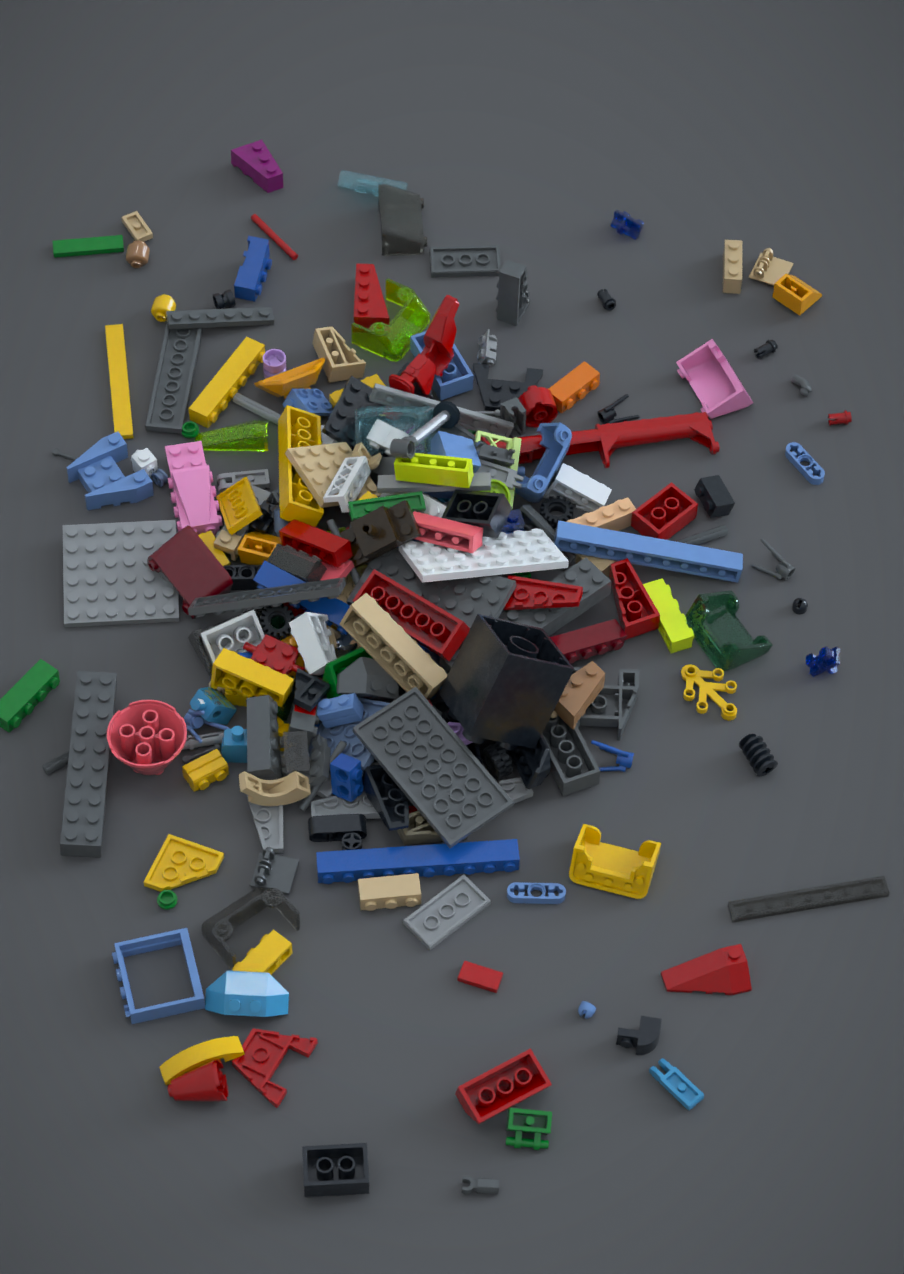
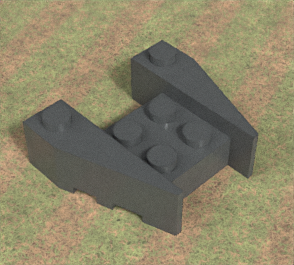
(613, 703)

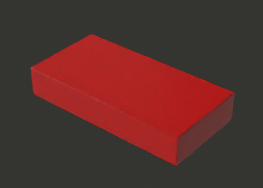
(480, 976)

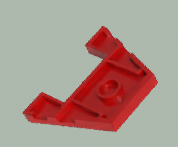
(262, 1057)

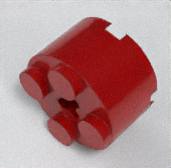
(539, 406)

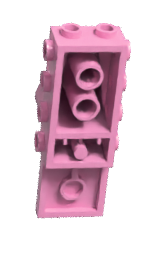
(192, 488)

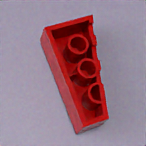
(369, 300)
(633, 603)

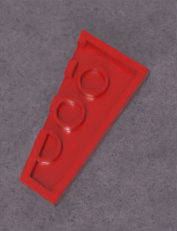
(542, 594)

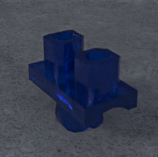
(626, 224)
(826, 661)

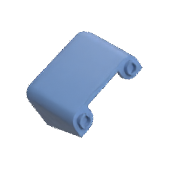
(556, 440)

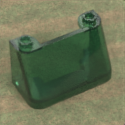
(722, 633)

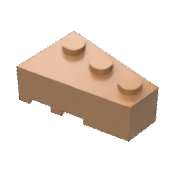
(580, 693)

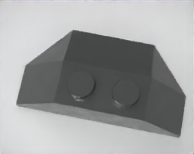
(368, 681)

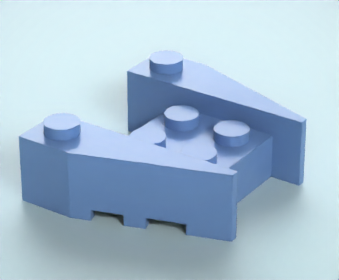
(104, 479)

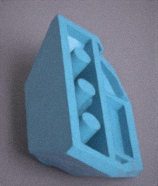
(247, 995)

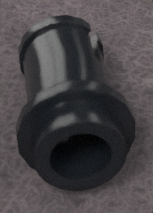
(608, 302)
(769, 347)

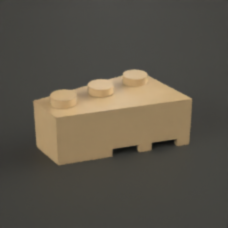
(339, 359)

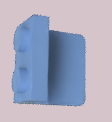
(309, 400)

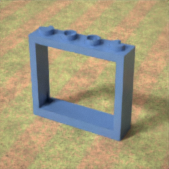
(153, 943)

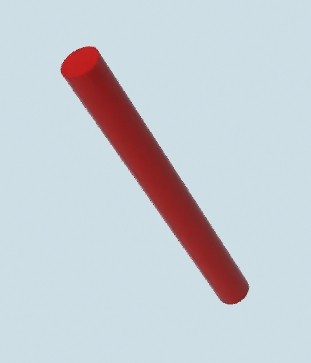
(274, 237)

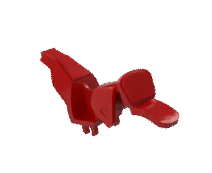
(435, 355)

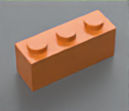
(574, 386)

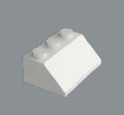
(233, 635)

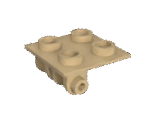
(769, 268)

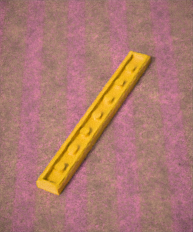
(119, 380)

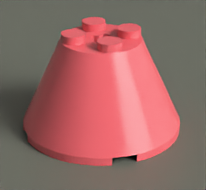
(147, 736)

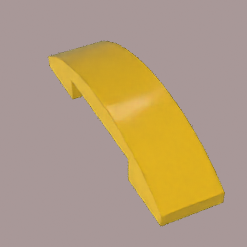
(200, 1054)

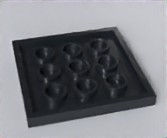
(341, 421)

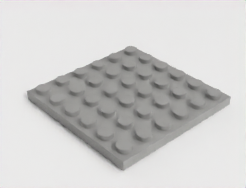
(110, 577)

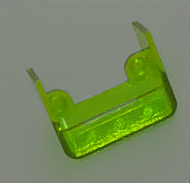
(393, 340)

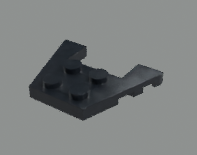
(496, 391)

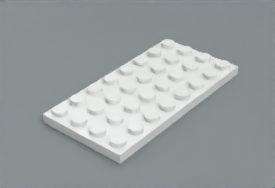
(497, 556)

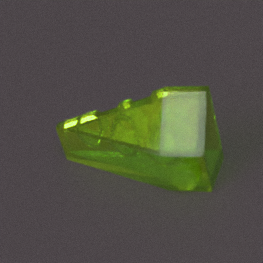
(244, 436)

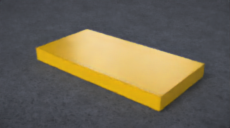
(238, 505)

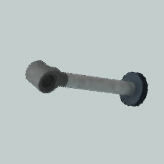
(445, 415)

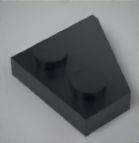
(308, 690)

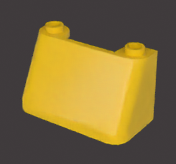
(612, 866)

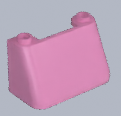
(713, 380)

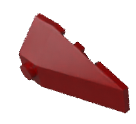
(717, 971)

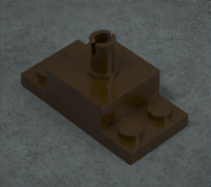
(381, 532)

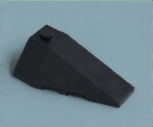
(386, 797)

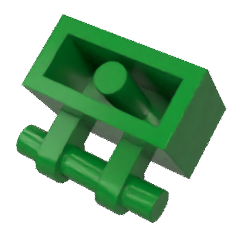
(528, 1122)

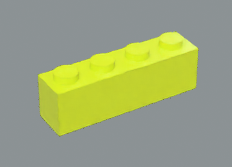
(435, 470)
(672, 623)

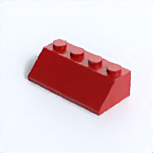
(502, 1087)

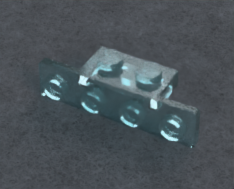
(366, 183)

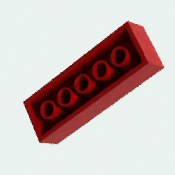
(417, 616)

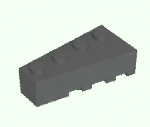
(512, 292)

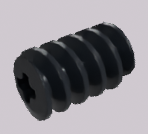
(757, 754)

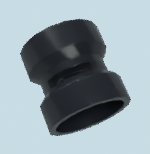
(224, 300)

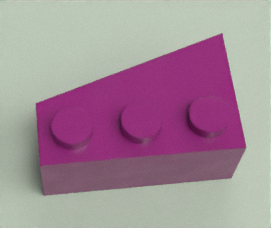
(259, 164)

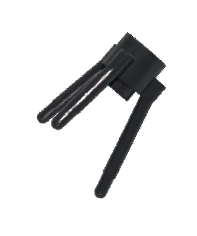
(608, 413)

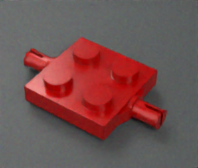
(275, 655)

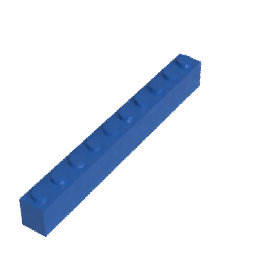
(272, 576)
(421, 859)

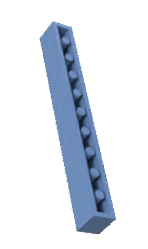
(648, 551)

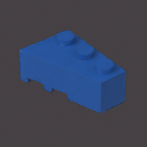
(254, 269)

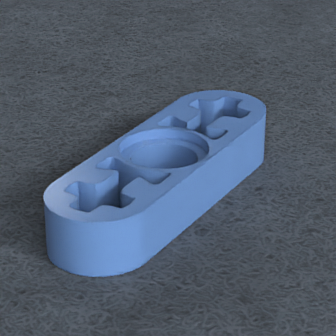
(806, 471)
(529, 899)

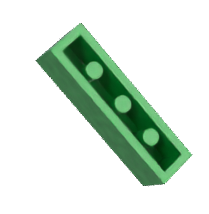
(27, 694)

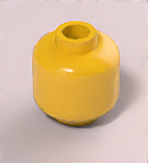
(161, 305)

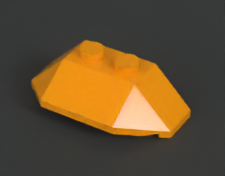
(298, 377)

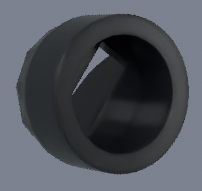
(803, 608)

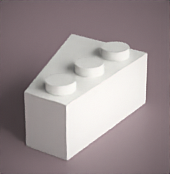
(313, 641)

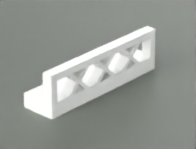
(351, 482)

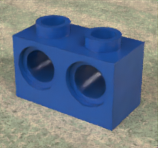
(346, 777)

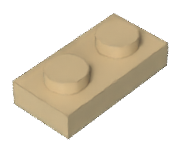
(137, 227)

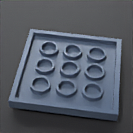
(344, 733)

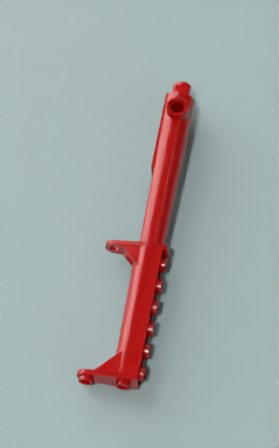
(609, 436)

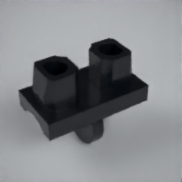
(265, 521)

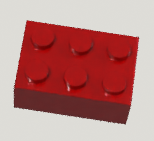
(664, 513)

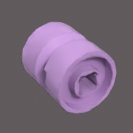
(273, 362)

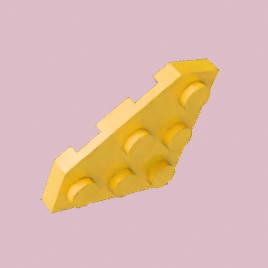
(181, 863)

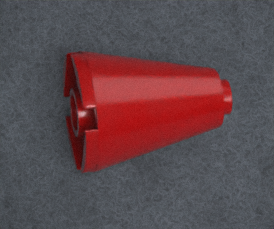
(201, 1084)

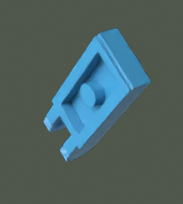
(677, 1084)

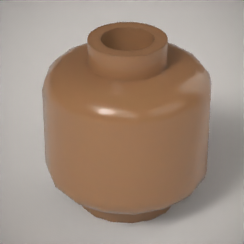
(137, 254)

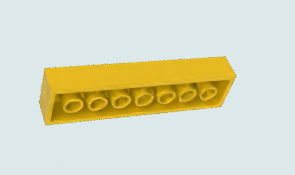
(296, 430)

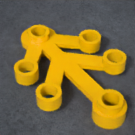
(709, 689)

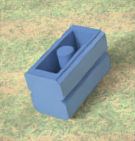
(340, 710)

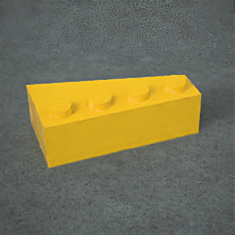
(249, 677)

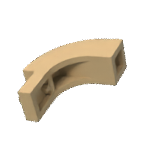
(275, 792)

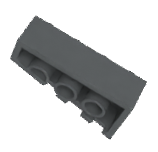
(263, 738)

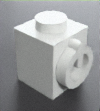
(144, 460)

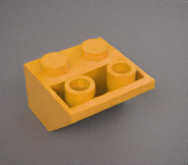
(795, 293)
(257, 547)

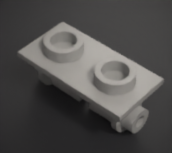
(487, 344)

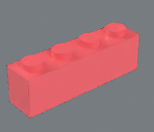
(448, 533)

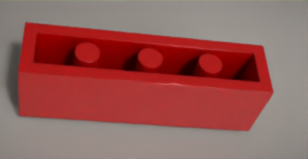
(317, 542)

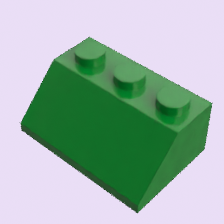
(337, 665)

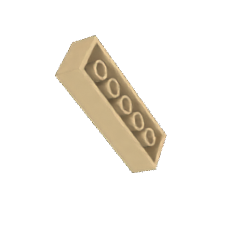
(392, 647)

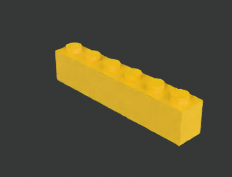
(227, 382)

